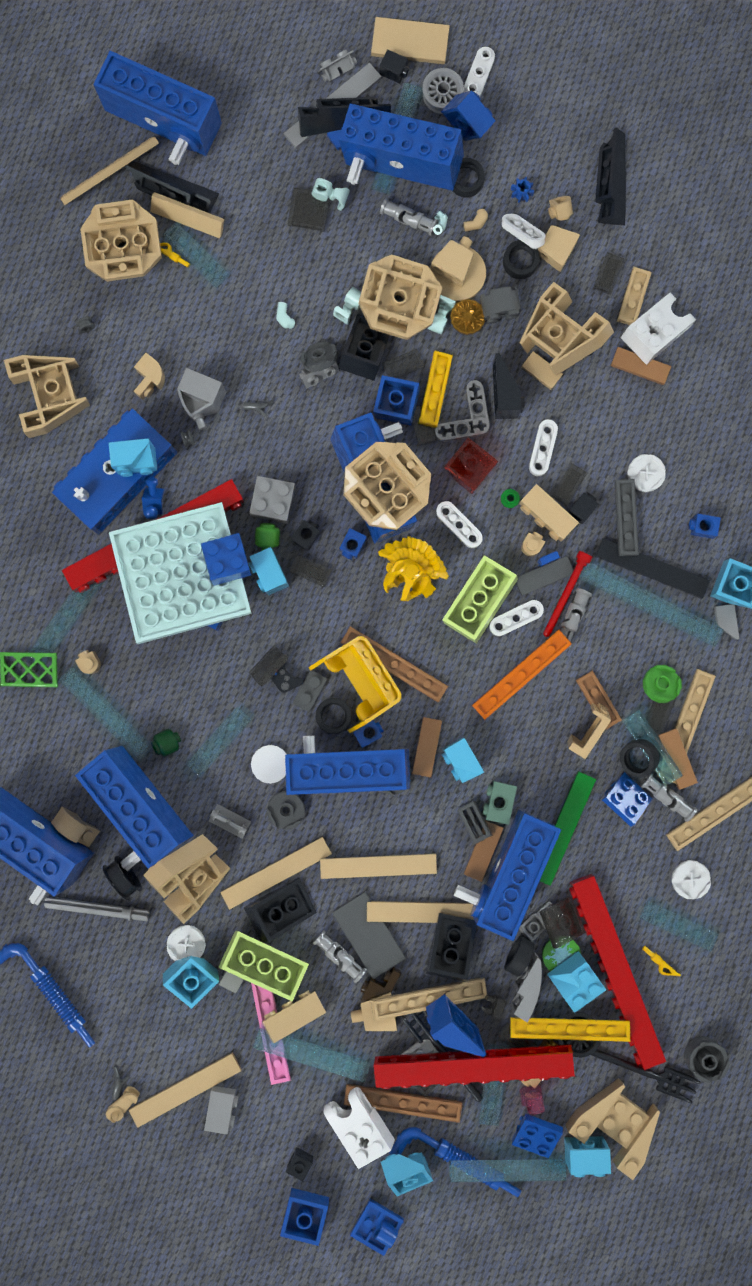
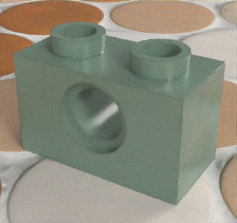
(503, 813)

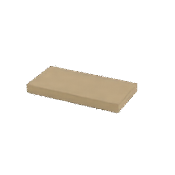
(410, 39)

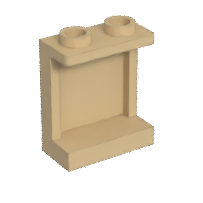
(584, 746)

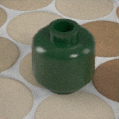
(166, 742)

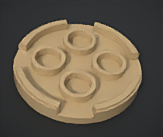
(472, 285)

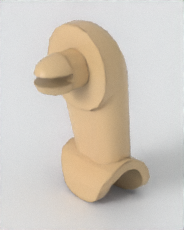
(120, 1106)

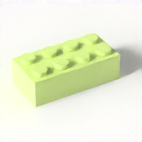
(480, 599)
(263, 965)

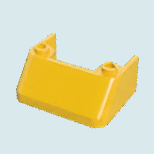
(366, 675)

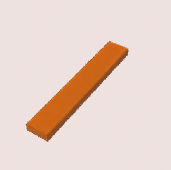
(521, 674)

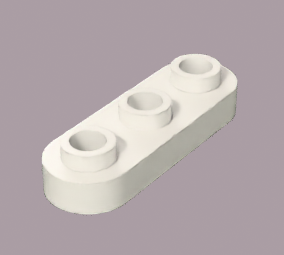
(481, 64)
(523, 230)
(546, 440)
(456, 516)
(524, 614)

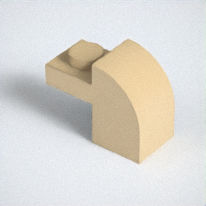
(152, 374)
(74, 828)

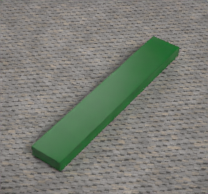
(567, 822)

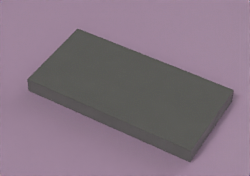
(369, 939)

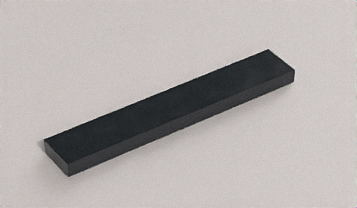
(654, 569)

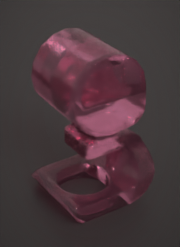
(533, 1100)

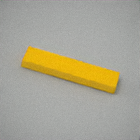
(435, 389)

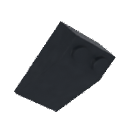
(363, 349)
(507, 394)
(280, 910)
(451, 947)

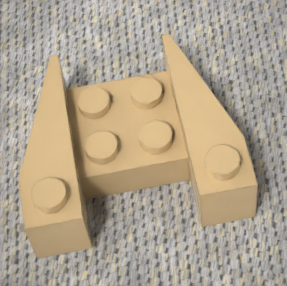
(561, 335)
(51, 391)
(192, 872)
(619, 1120)

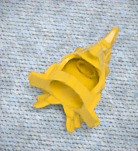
(414, 564)

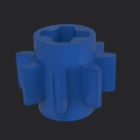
(519, 194)

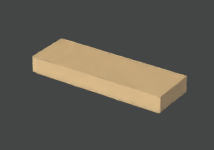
(634, 296)

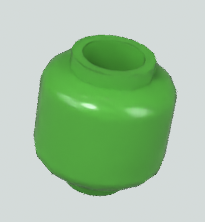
(267, 536)

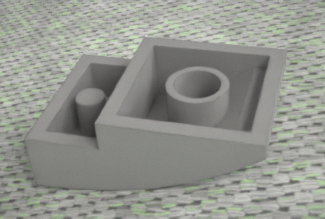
(527, 989)

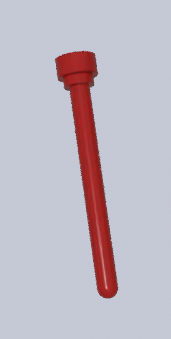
(582, 560)

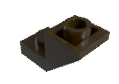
(375, 988)

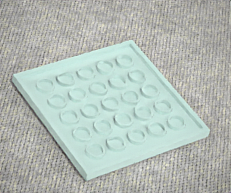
(168, 575)

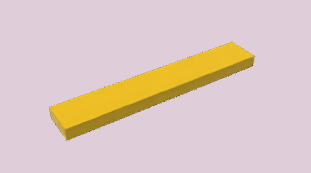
(570, 1029)

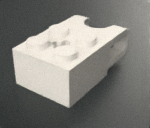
(656, 330)
(360, 1128)

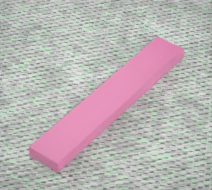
(277, 1065)

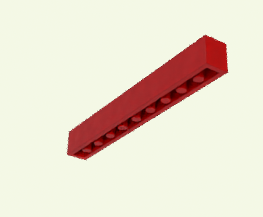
(103, 563)
(617, 970)
(465, 1068)

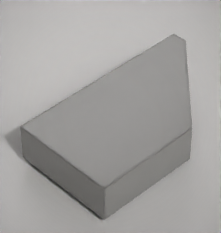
(727, 620)

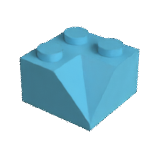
(133, 457)
(269, 571)
(734, 584)
(462, 760)
(190, 979)
(576, 982)
(587, 1158)
(406, 1173)

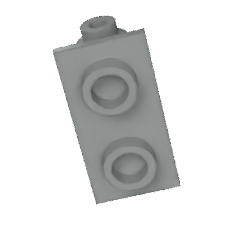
(330, 67)
(313, 378)
(229, 821)

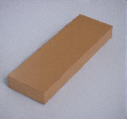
(631, 363)
(596, 694)
(427, 747)
(675, 748)
(483, 853)

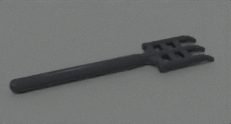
(438, 1046)
(660, 1077)

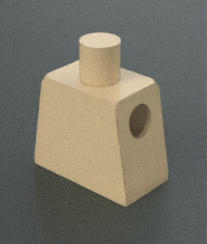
(558, 246)
(454, 261)
(365, 1014)

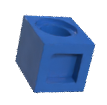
(712, 526)
(352, 535)
(359, 733)

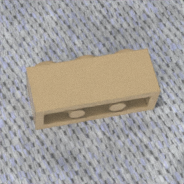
(548, 513)
(293, 1016)

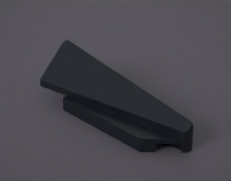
(331, 114)
(152, 180)
(612, 180)

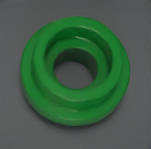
(508, 504)

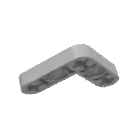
(474, 417)

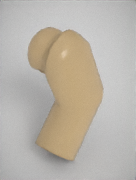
(478, 222)

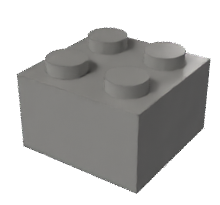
(272, 499)

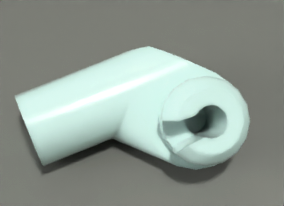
(442, 221)
(283, 319)

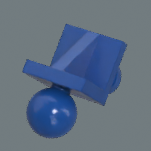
(152, 499)

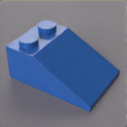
(453, 1027)

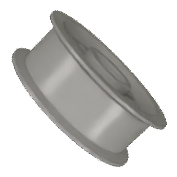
(432, 87)

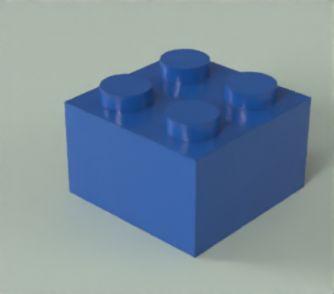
(469, 115)
(396, 400)
(226, 559)
(305, 1216)

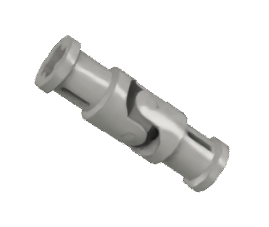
(414, 219)
(571, 621)
(666, 796)
(341, 958)

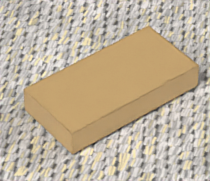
(540, 370)

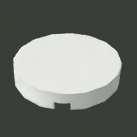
(647, 472)
(269, 764)
(691, 879)
(185, 942)

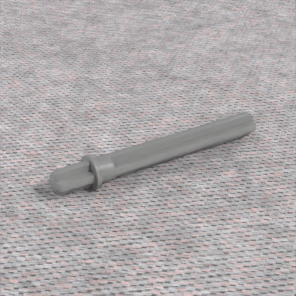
(97, 908)

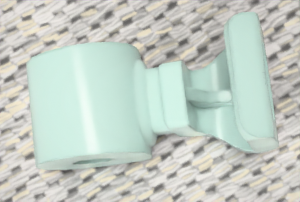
(323, 190)
(351, 302)
(440, 320)

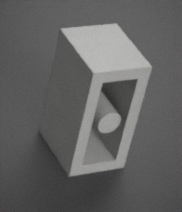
(220, 1110)

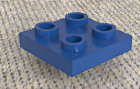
(627, 799)
(537, 1135)
(377, 1227)

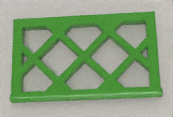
(37, 656)

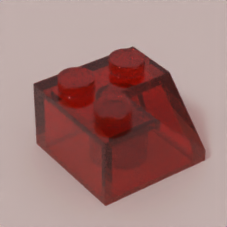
(470, 465)

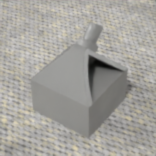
(200, 396)

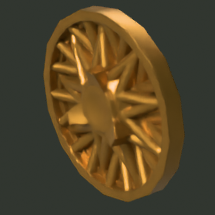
(467, 317)

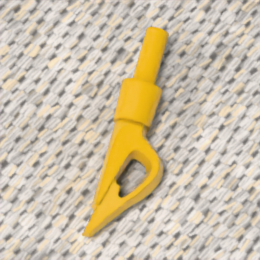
(172, 255)
(662, 964)

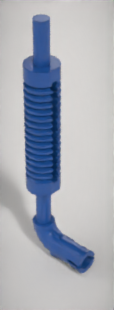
(50, 990)
(445, 1151)

